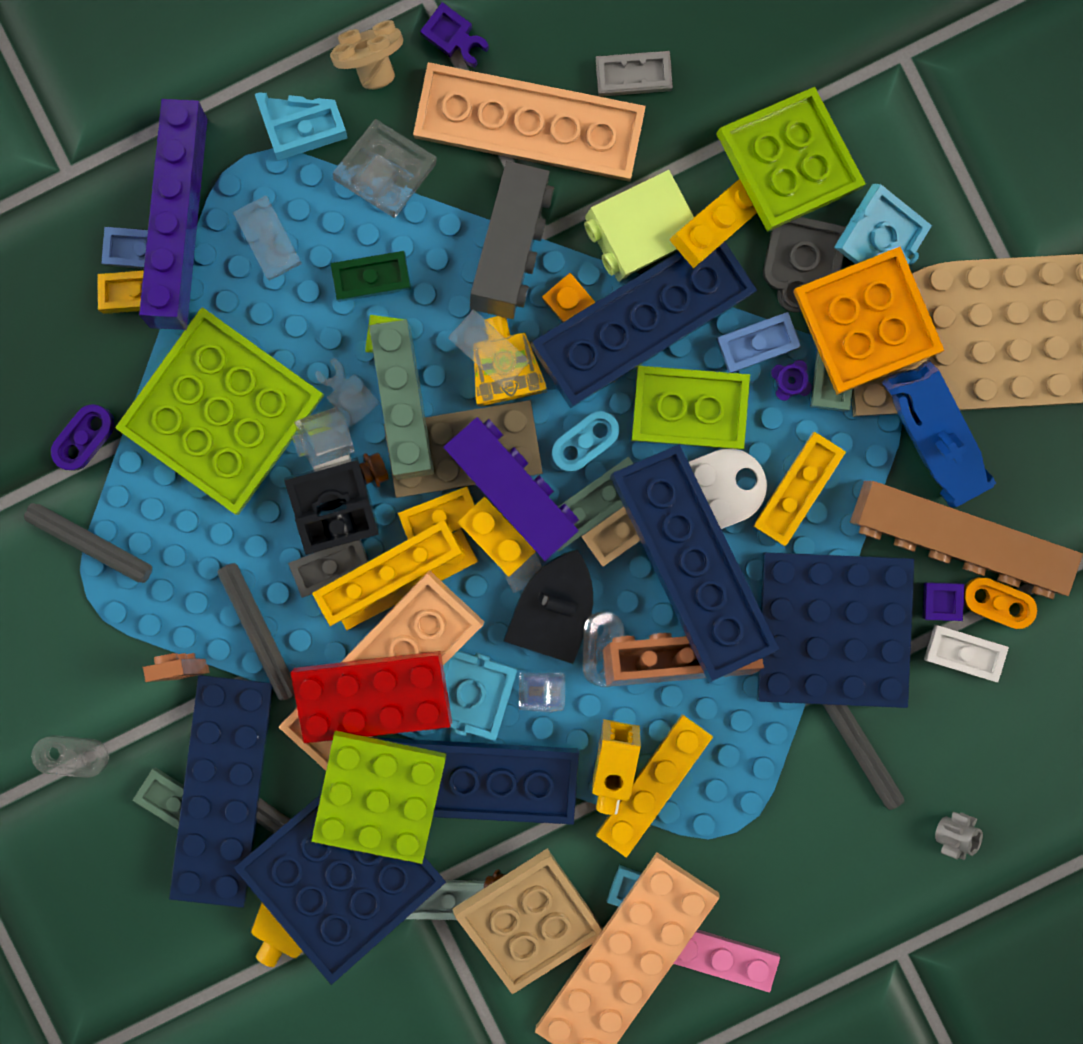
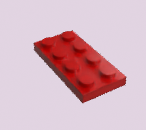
(372, 696)

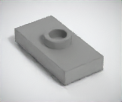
(634, 73)

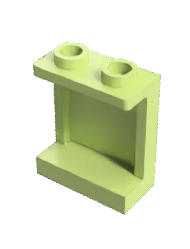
(638, 224)

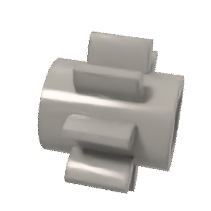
(959, 835)

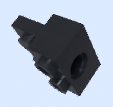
(331, 506)

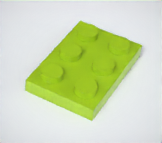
(690, 407)

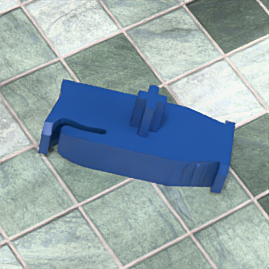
(939, 433)

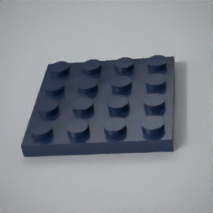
(837, 629)
(333, 897)

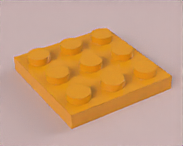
(868, 320)

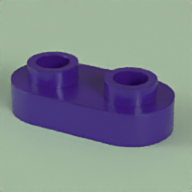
(81, 434)

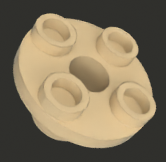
(369, 53)

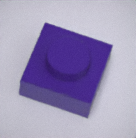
(943, 601)

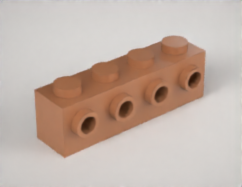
(656, 660)

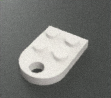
(717, 479)

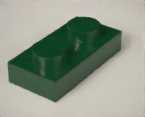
(370, 276)

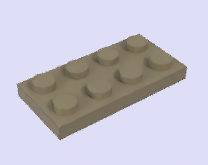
(513, 421)

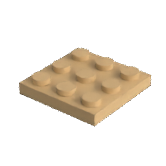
(528, 921)

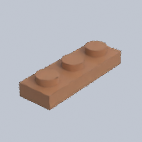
(175, 667)

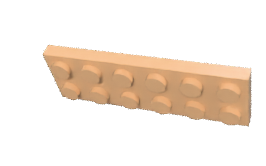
(529, 121)
(421, 622)
(629, 956)

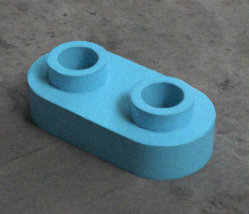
(585, 441)

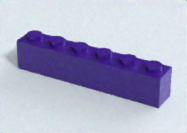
(173, 215)

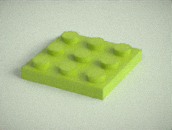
(790, 158)
(378, 797)

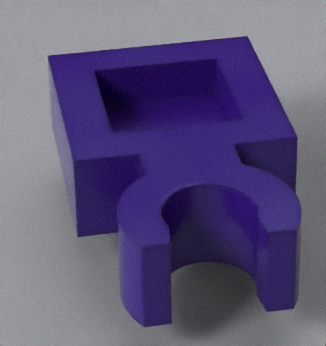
(450, 33)

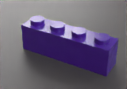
(511, 488)

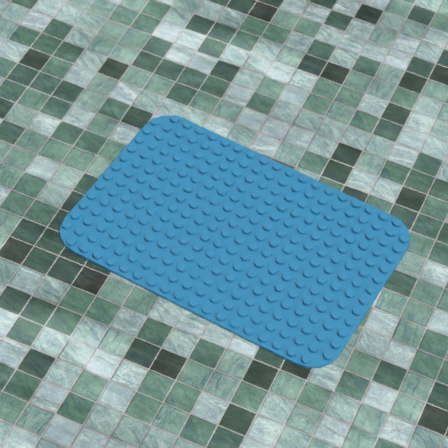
(303, 327)

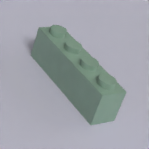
(401, 399)

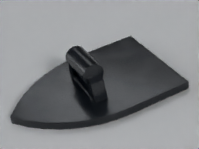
(554, 609)

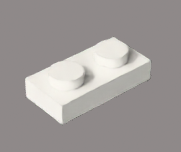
(966, 653)

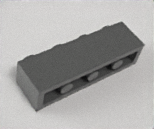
(510, 239)

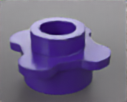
(798, 372)

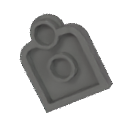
(800, 254)

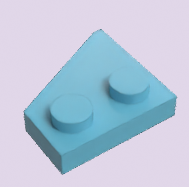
(300, 123)

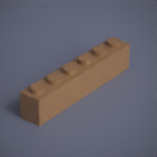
(965, 538)

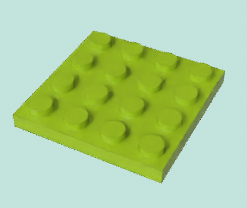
(219, 411)

